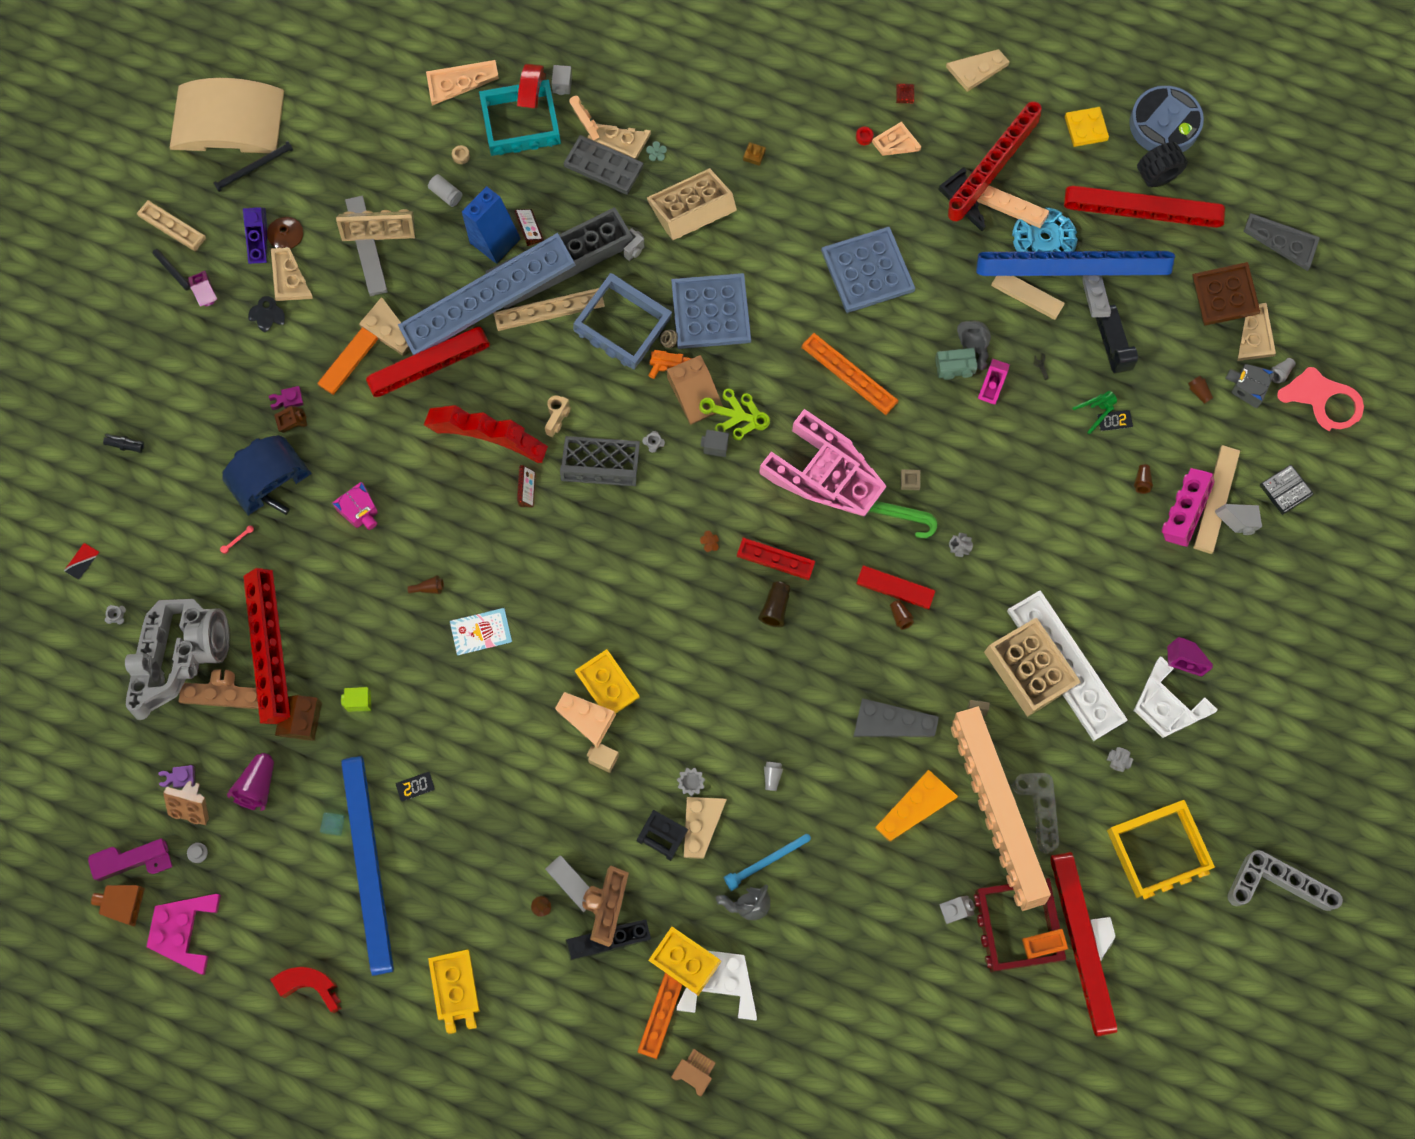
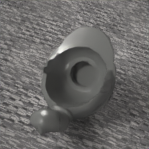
(977, 336)
(750, 905)

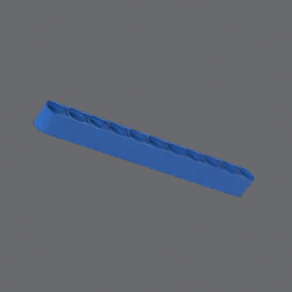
(1075, 263)
(367, 866)

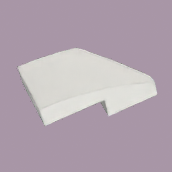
(1103, 934)

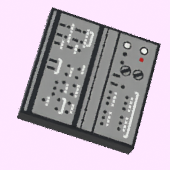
(1286, 489)

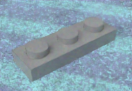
(1096, 296)

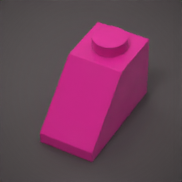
(993, 381)

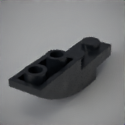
(624, 936)

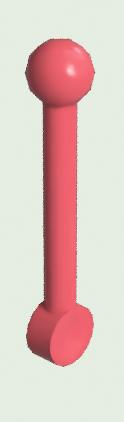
(225, 549)

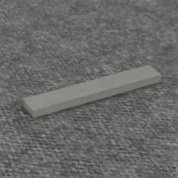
(368, 254)

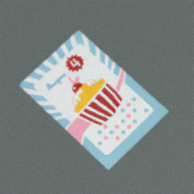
(480, 631)

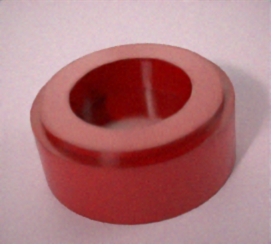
(864, 135)

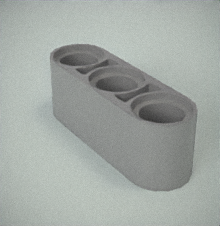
(568, 880)

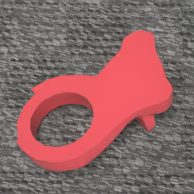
(1315, 390)

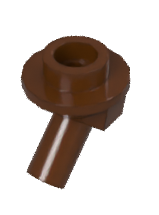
(541, 906)

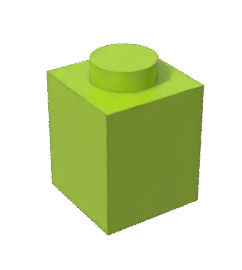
(356, 699)

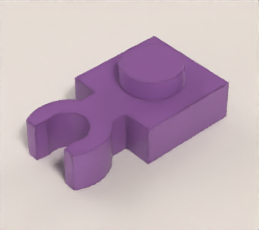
(179, 777)

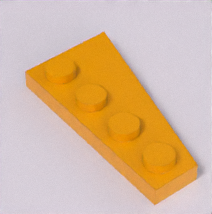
(919, 803)

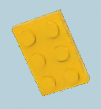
(607, 682)
(685, 960)

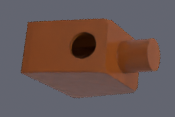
(120, 902)

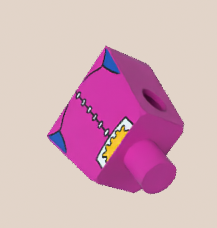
(357, 507)

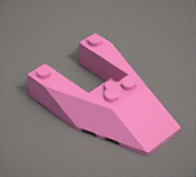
(834, 476)

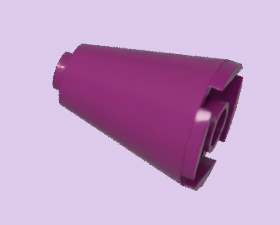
(253, 784)

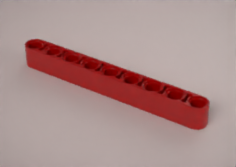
(994, 161)
(1144, 206)
(1083, 944)

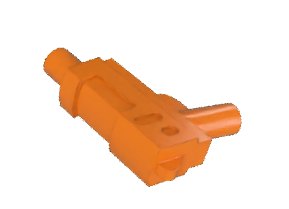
(662, 360)

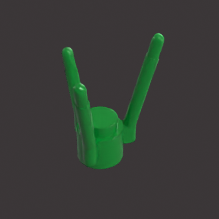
(1104, 401)

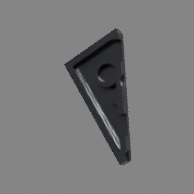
(949, 189)

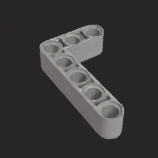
(1282, 880)

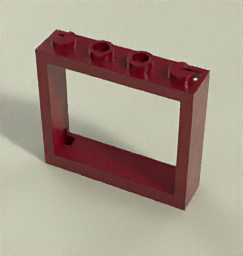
(988, 940)

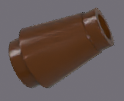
(1200, 389)
(1143, 481)
(901, 615)

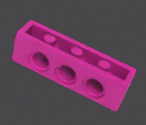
(1182, 533)

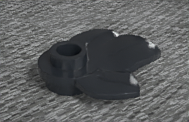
(266, 316)

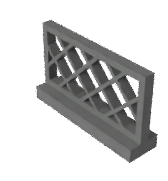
(595, 474)

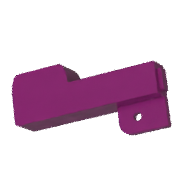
(113, 862)

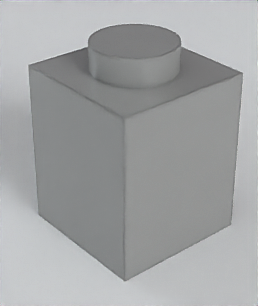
(561, 79)

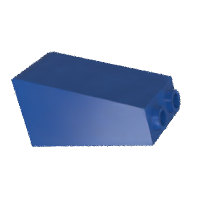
(490, 225)

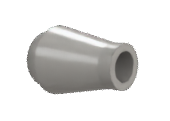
(1283, 370)
(772, 775)

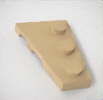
(1257, 336)

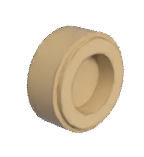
(460, 154)

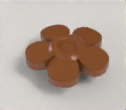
(709, 541)

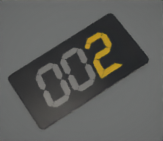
(1116, 420)
(415, 786)

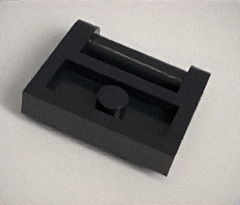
(667, 830)

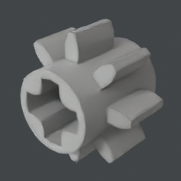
(961, 545)
(1120, 759)

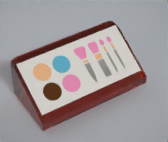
(528, 226)
(526, 487)

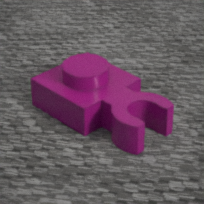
(289, 397)

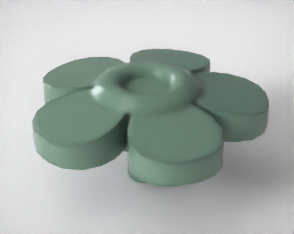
(655, 151)

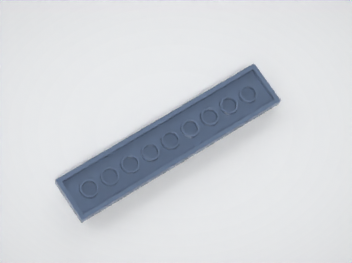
(487, 294)

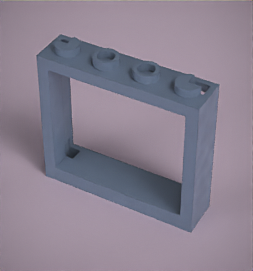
(638, 299)

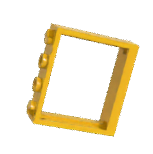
(1193, 835)

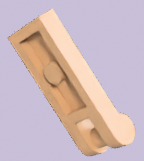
(584, 117)

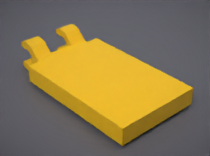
(454, 989)

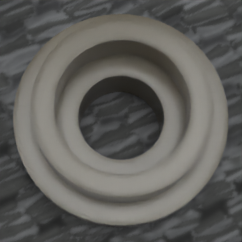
(669, 338)

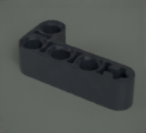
(1119, 354)

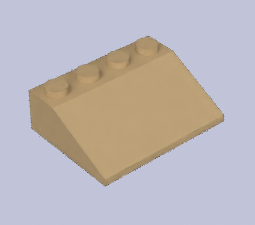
(692, 203)
(376, 225)
(1031, 666)

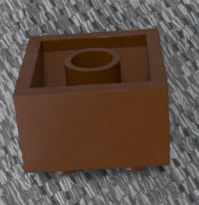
(302, 720)

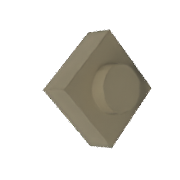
(910, 479)
(984, 706)

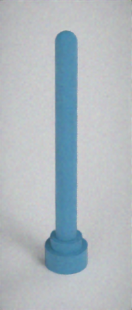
(734, 879)

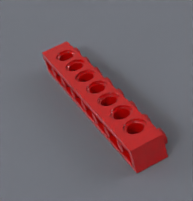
(266, 646)

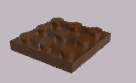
(1226, 293)

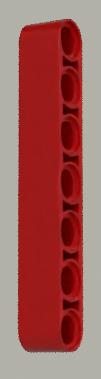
(427, 362)

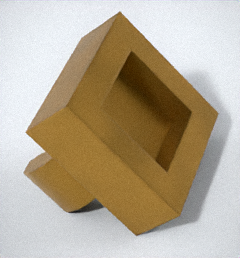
(754, 154)

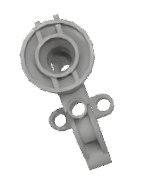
(204, 642)

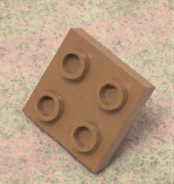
(186, 804)

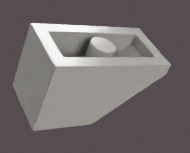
(1241, 518)

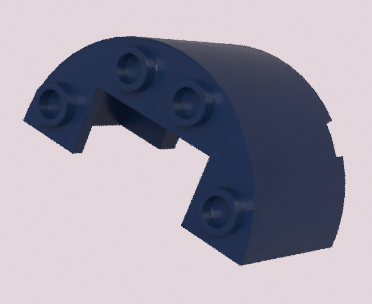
(261, 470)

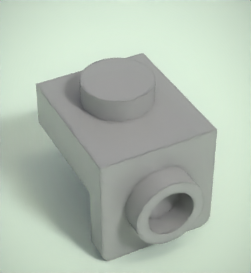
(635, 247)
(957, 909)

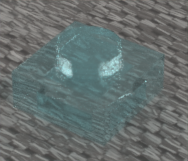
(332, 824)

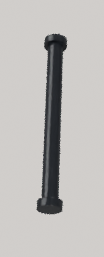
(253, 166)

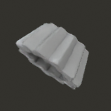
(691, 781)

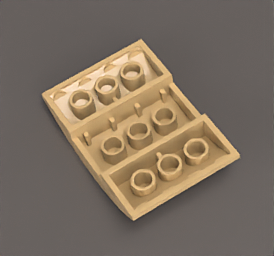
(227, 115)

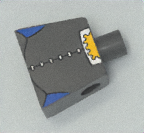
(1250, 383)

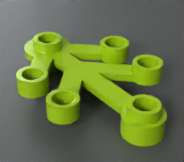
(737, 414)

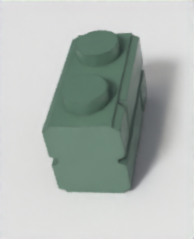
(956, 363)

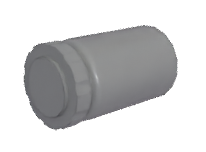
(445, 190)

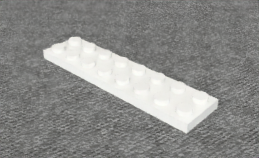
(1089, 698)

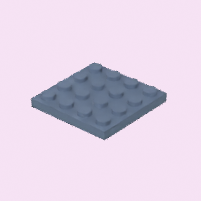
(868, 269)
(711, 311)

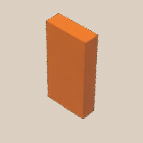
(1045, 943)

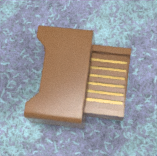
(695, 1071)

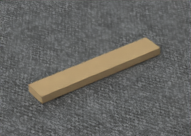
(545, 310)
(1223, 477)

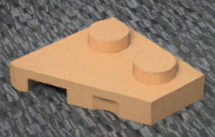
(896, 141)

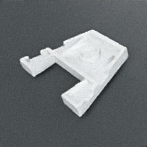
(1162, 709)
(728, 979)

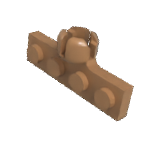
(219, 692)
(606, 905)

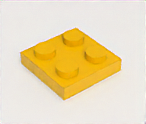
(1086, 126)

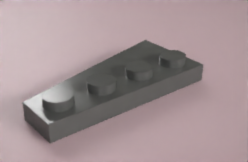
(1286, 241)
(890, 721)

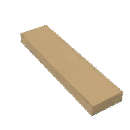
(171, 225)
(1029, 295)

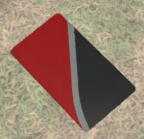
(81, 561)

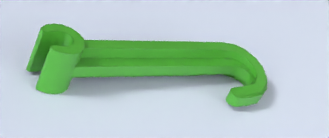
(907, 514)

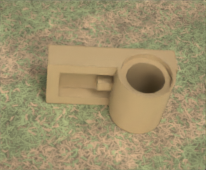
(554, 423)

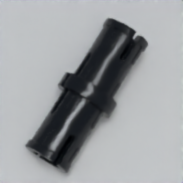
(123, 443)

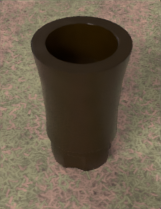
(775, 605)

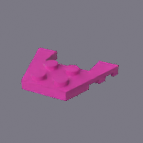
(173, 929)

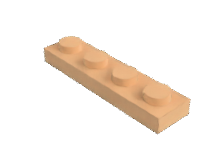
(1014, 206)

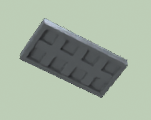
(603, 164)

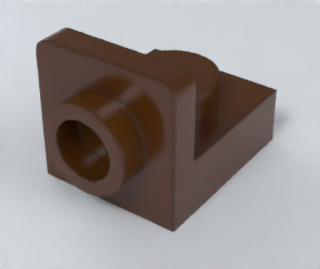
(290, 418)

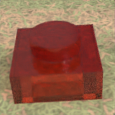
(905, 93)

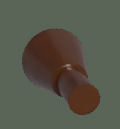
(433, 585)

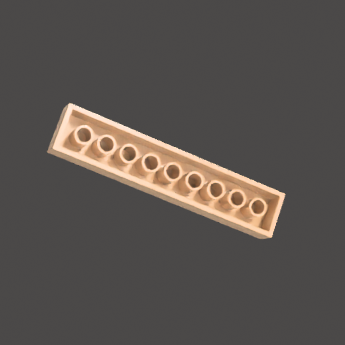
(1000, 809)

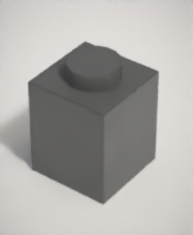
(715, 443)

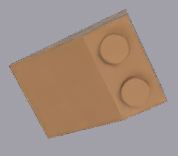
(692, 384)

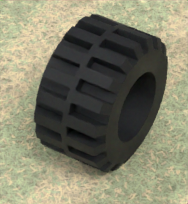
(1162, 164)

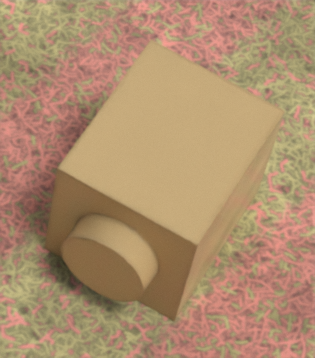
(602, 757)

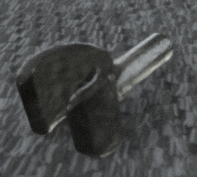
(1040, 363)

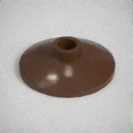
(286, 239)

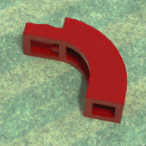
(529, 85)
(300, 977)

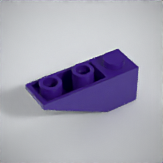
(256, 234)

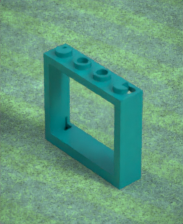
(518, 144)

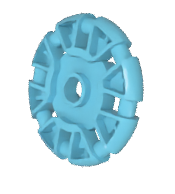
(1037, 243)

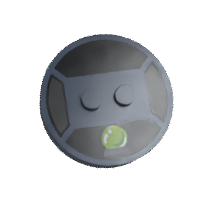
(1166, 116)

